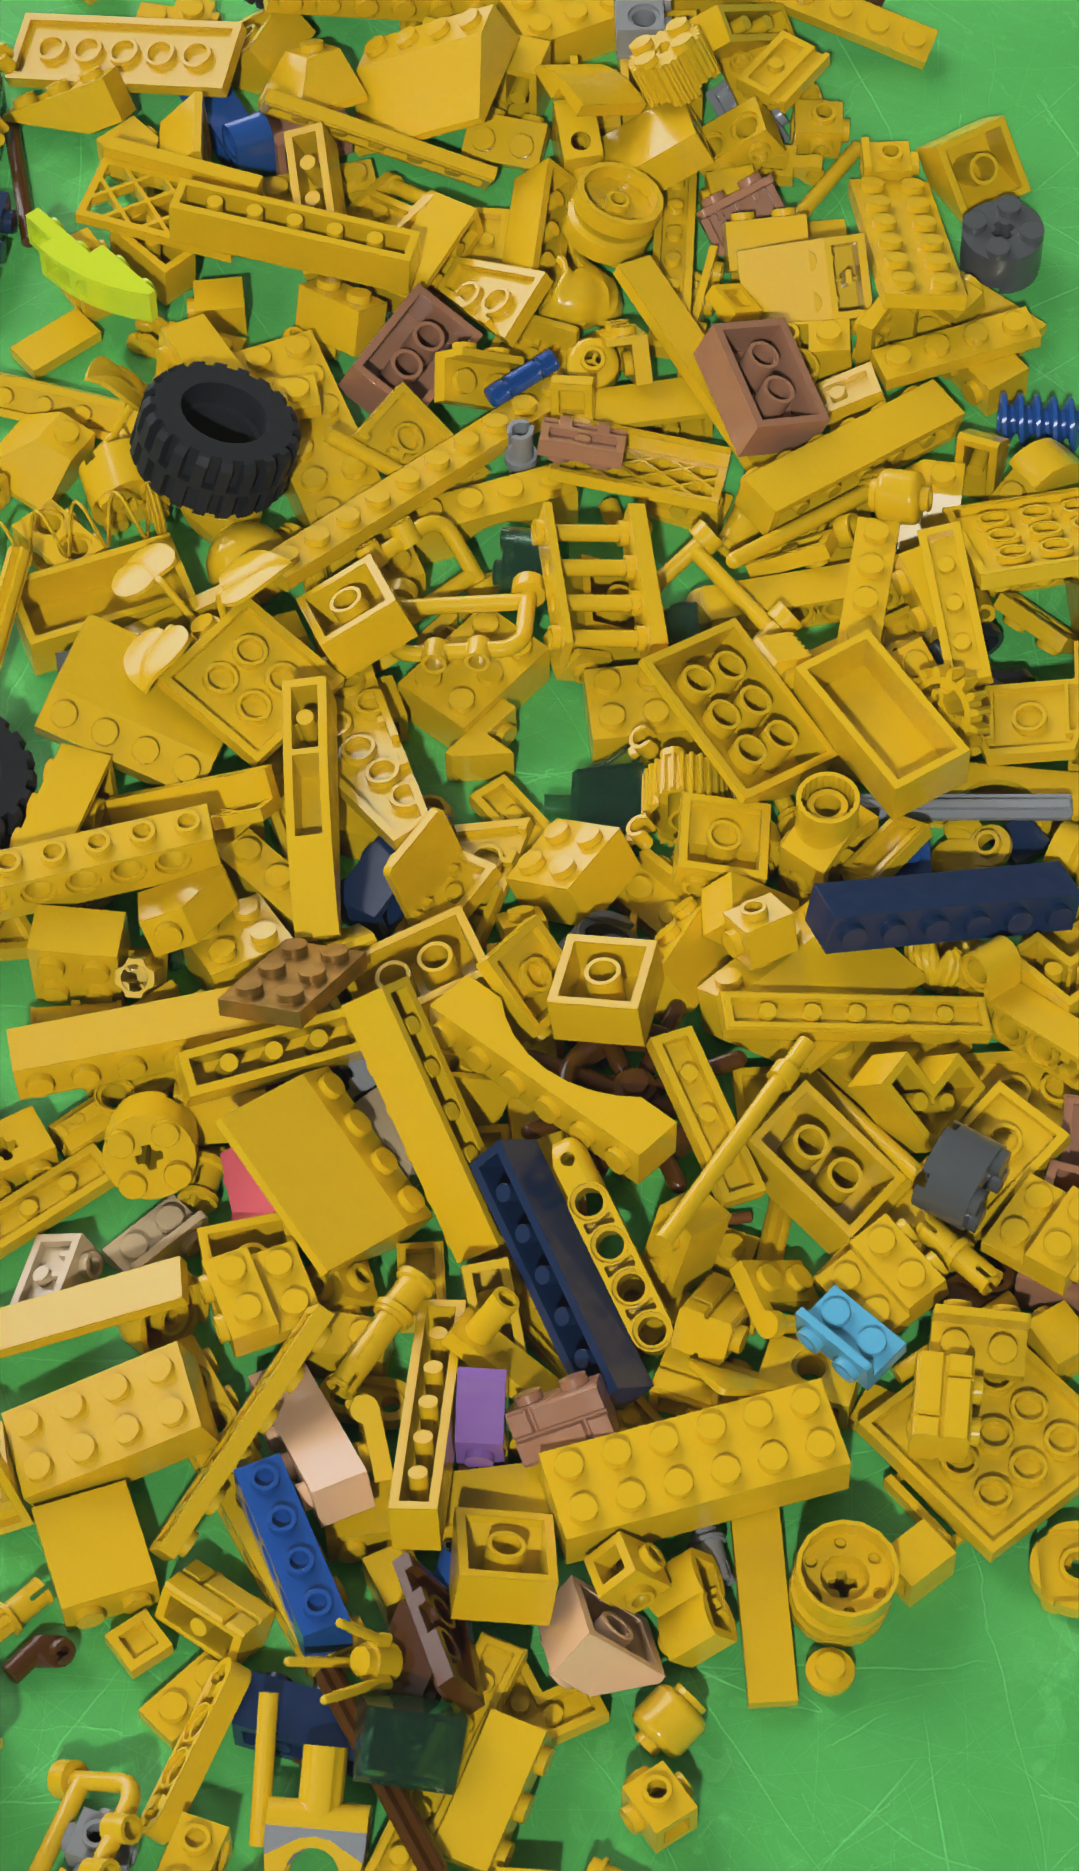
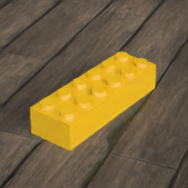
(695, 1469)

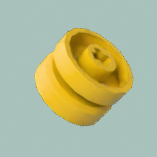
(612, 213)

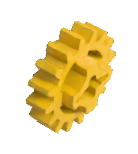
(956, 700)

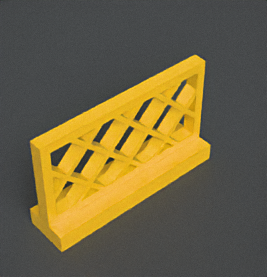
(161, 170)
(672, 462)

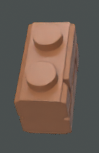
(561, 1416)

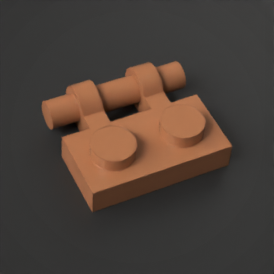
(568, 441)

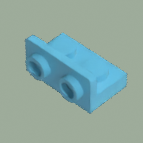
(849, 1337)

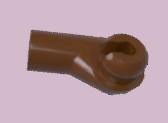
(39, 1652)

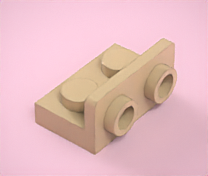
(157, 1236)
(58, 1264)

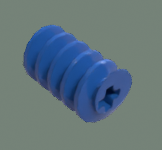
(1038, 420)

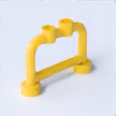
(405, 535)
(700, 552)
(477, 652)
(71, 1782)

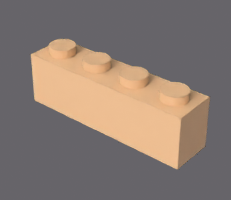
(317, 1453)

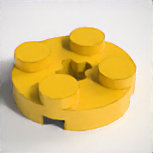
(1047, 1569)

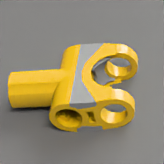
(318, 1816)

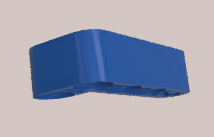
(238, 137)

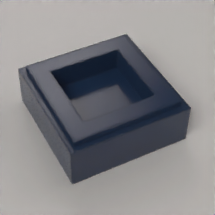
(1027, 841)

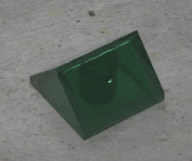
(408, 1741)

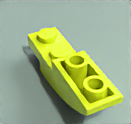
(90, 276)

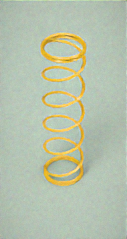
(153, 507)

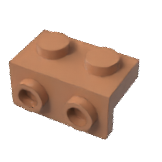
(754, 195)

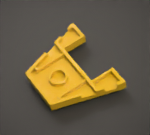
(1032, 720)

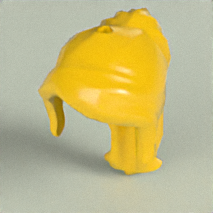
(583, 294)

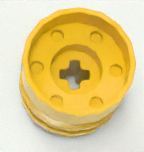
(845, 1558)

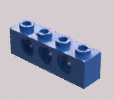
(292, 1556)

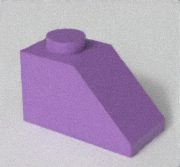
(480, 1417)

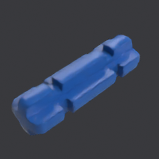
(521, 378)

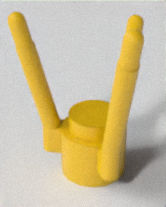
(373, 1661)

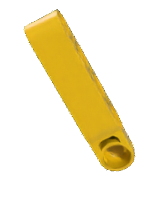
(585, 1178)

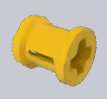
(204, 1184)

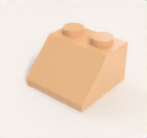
(598, 1644)

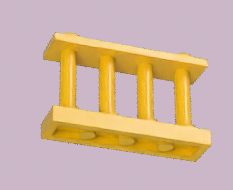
(635, 567)

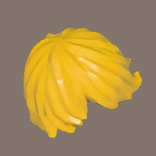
(940, 963)

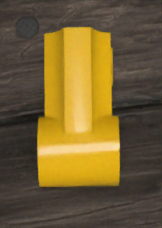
(141, 972)

